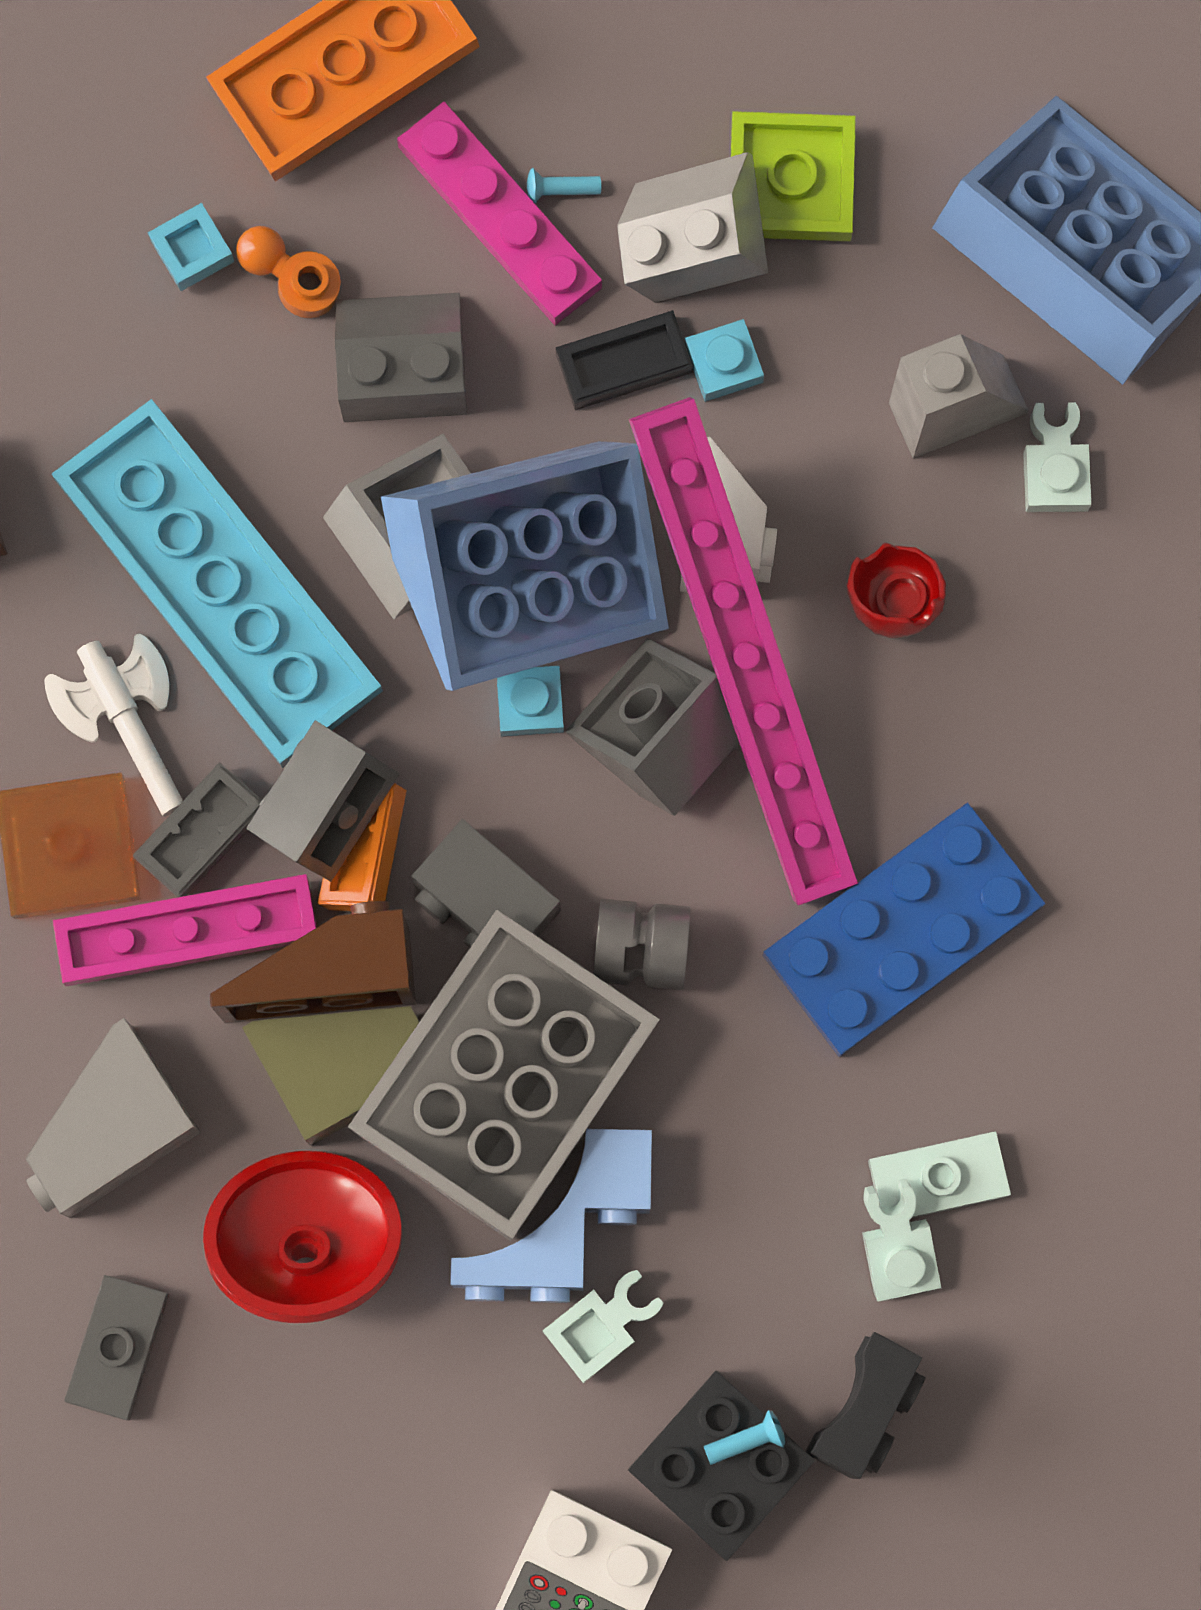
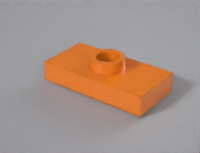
(369, 864)

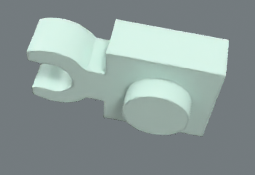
(1056, 470)
(900, 1251)
(594, 1331)

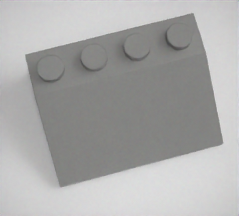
(503, 1074)

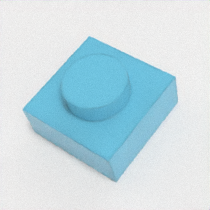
(191, 247)
(724, 360)
(530, 702)

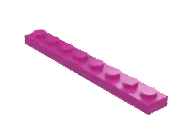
(743, 649)

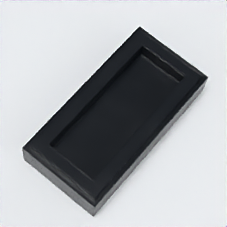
(624, 360)

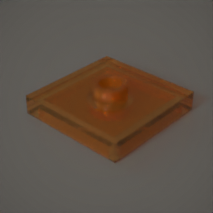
(68, 845)

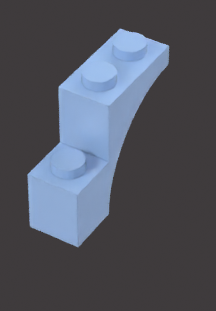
(550, 1260)

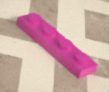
(499, 213)
(184, 930)

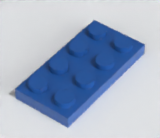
(903, 929)

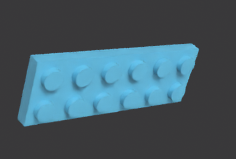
(216, 581)

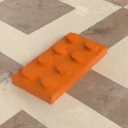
(336, 72)

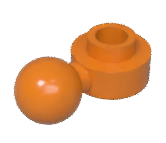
(264, 252)

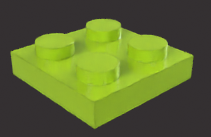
(800, 172)

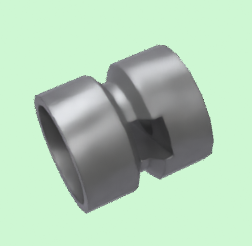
(661, 930)

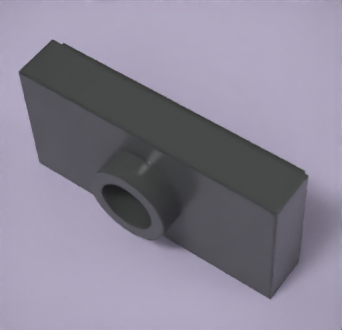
(199, 831)
(116, 1347)

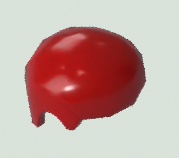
(896, 590)

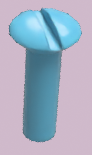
(541, 185)
(747, 1439)

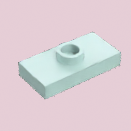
(943, 1174)

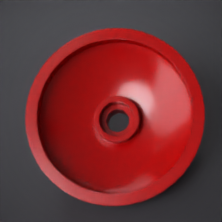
(296, 1210)

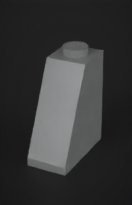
(952, 393)
(108, 1126)

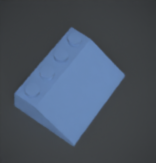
(1081, 237)
(529, 561)

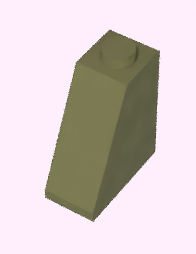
(329, 1062)

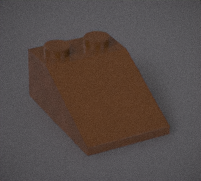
(337, 967)

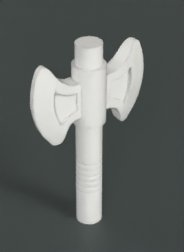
(113, 693)

